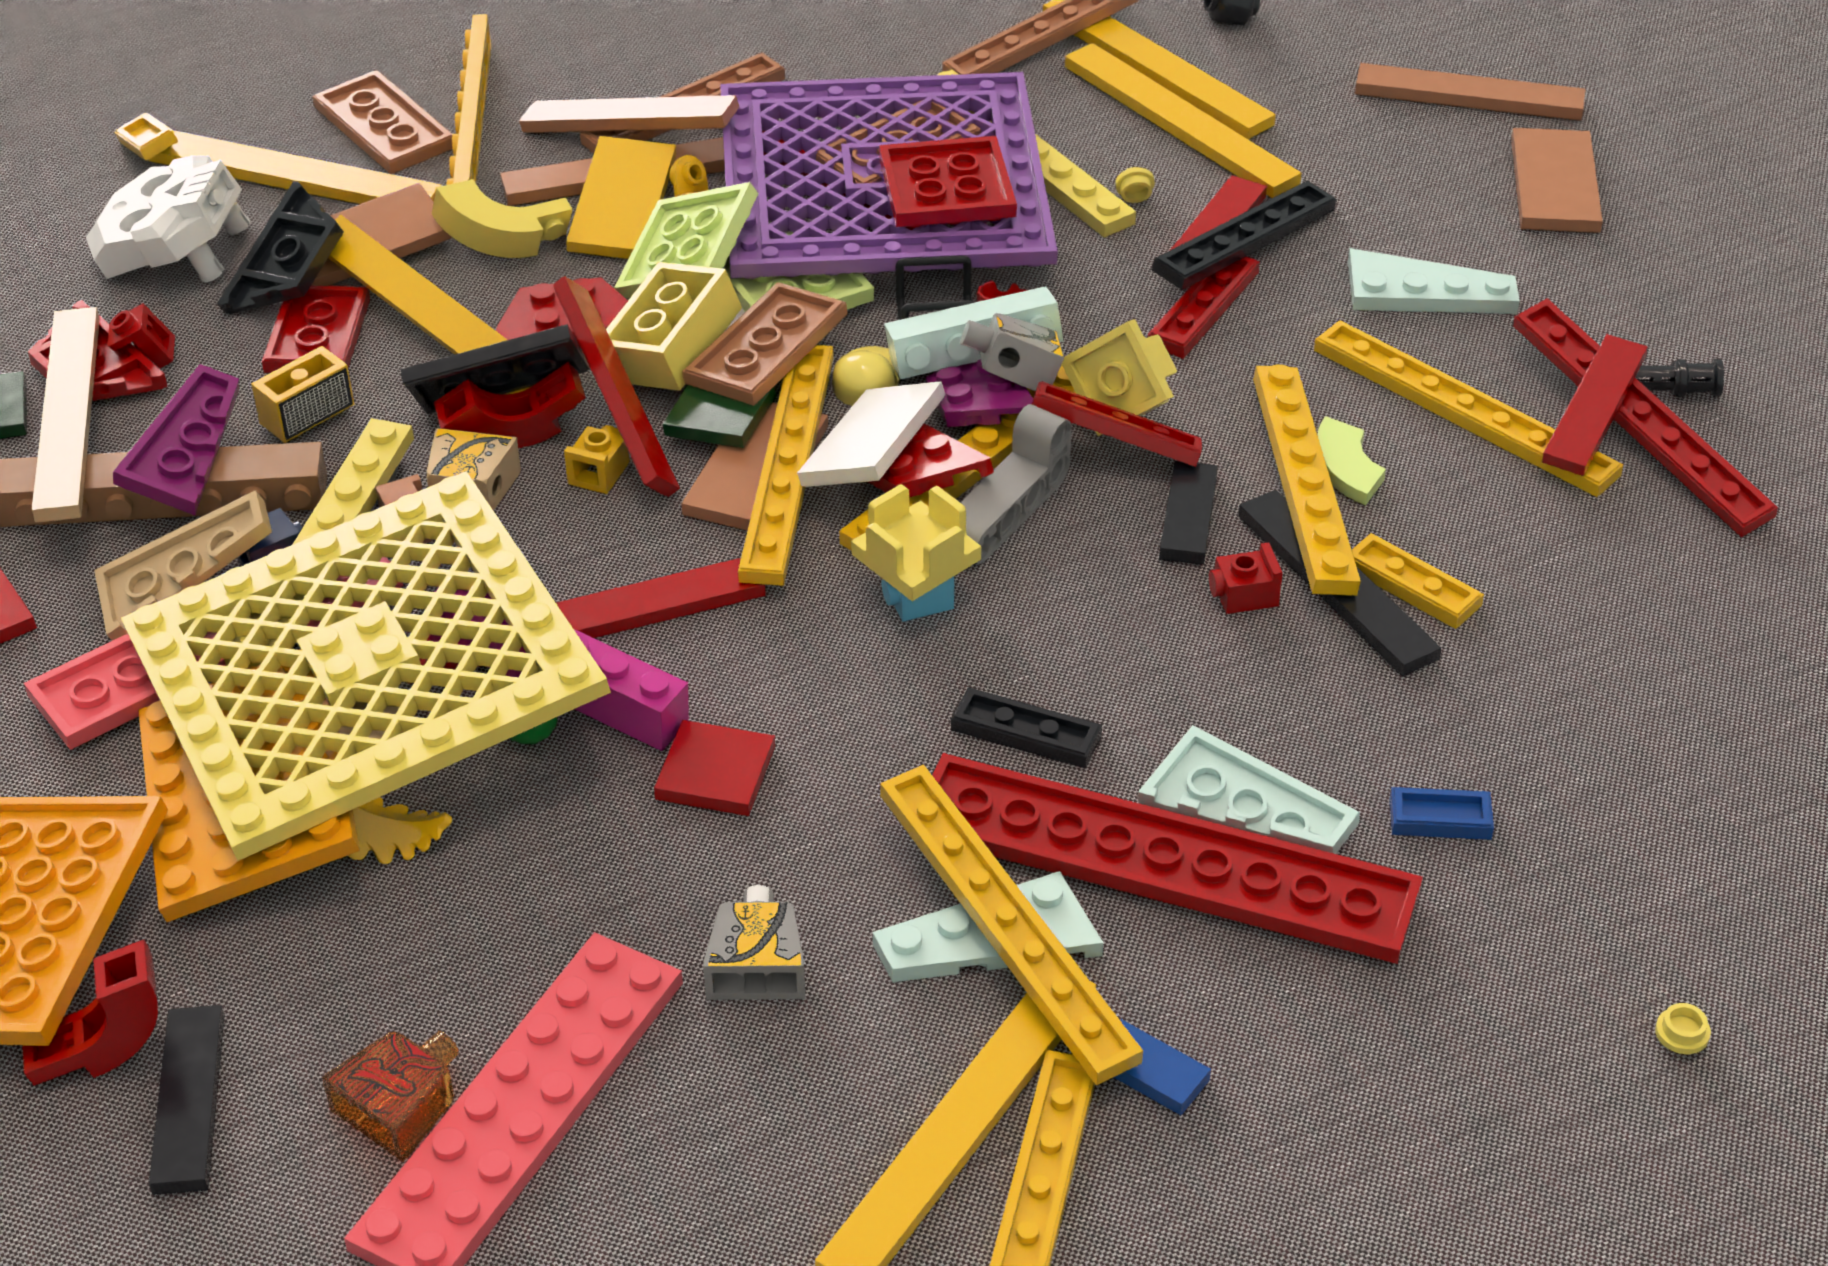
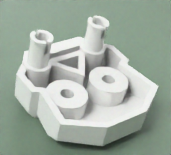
(168, 217)

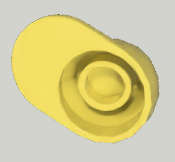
(862, 370)

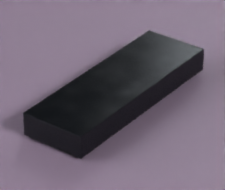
(1188, 513)
(1026, 727)

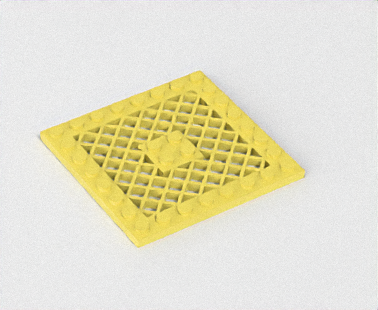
(359, 659)

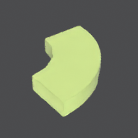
(1347, 463)

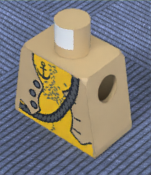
(487, 458)

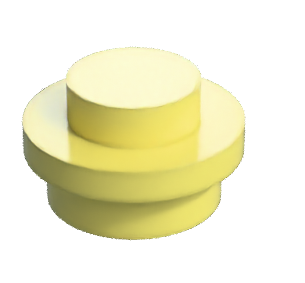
(1135, 184)
(1683, 1029)

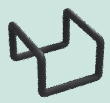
(904, 309)

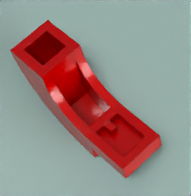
(524, 415)
(107, 1028)

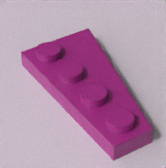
(182, 442)

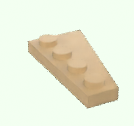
(179, 559)

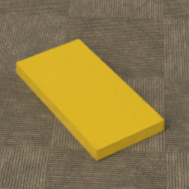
(619, 195)

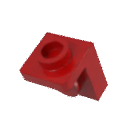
(146, 333)

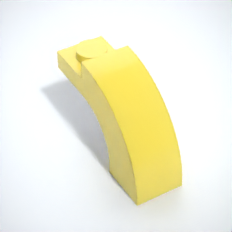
(495, 227)

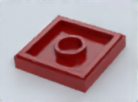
(715, 767)

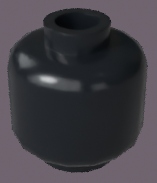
(1231, 11)

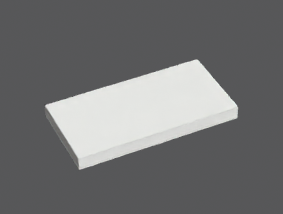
(871, 434)

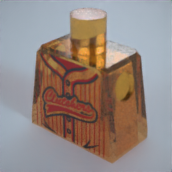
(394, 1089)

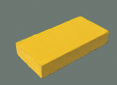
(146, 136)

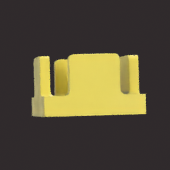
(1123, 370)
(916, 544)

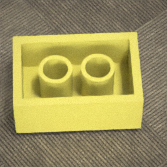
(672, 322)

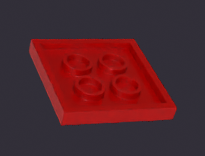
(947, 181)

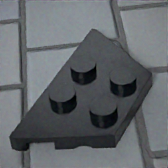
(284, 255)

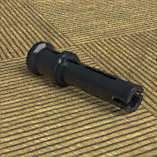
(1684, 377)

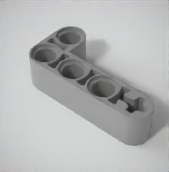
(1021, 480)

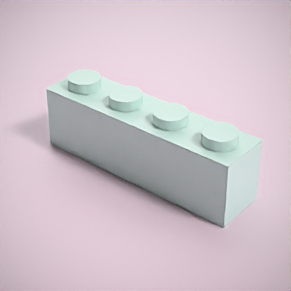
(933, 339)

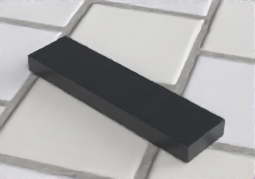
(187, 1100)

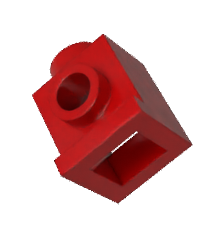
(1247, 580)

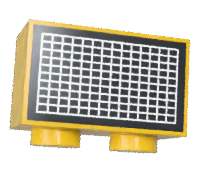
(303, 394)

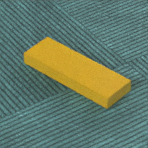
(1416, 581)

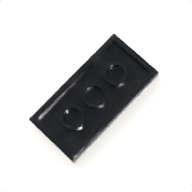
(496, 367)

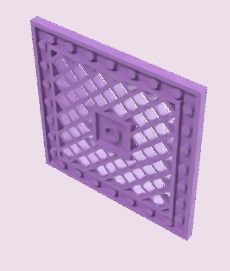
(769, 252)

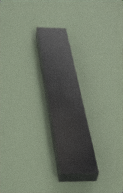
(1243, 235)
(1368, 613)

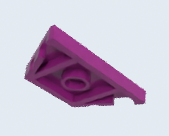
(977, 395)

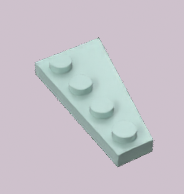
(1416, 285)
(1239, 791)
(951, 940)

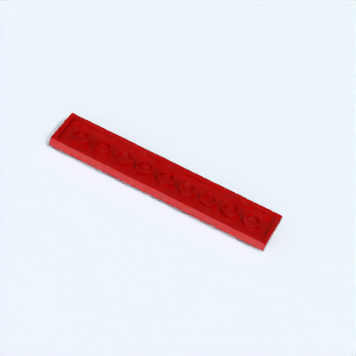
(1184, 859)

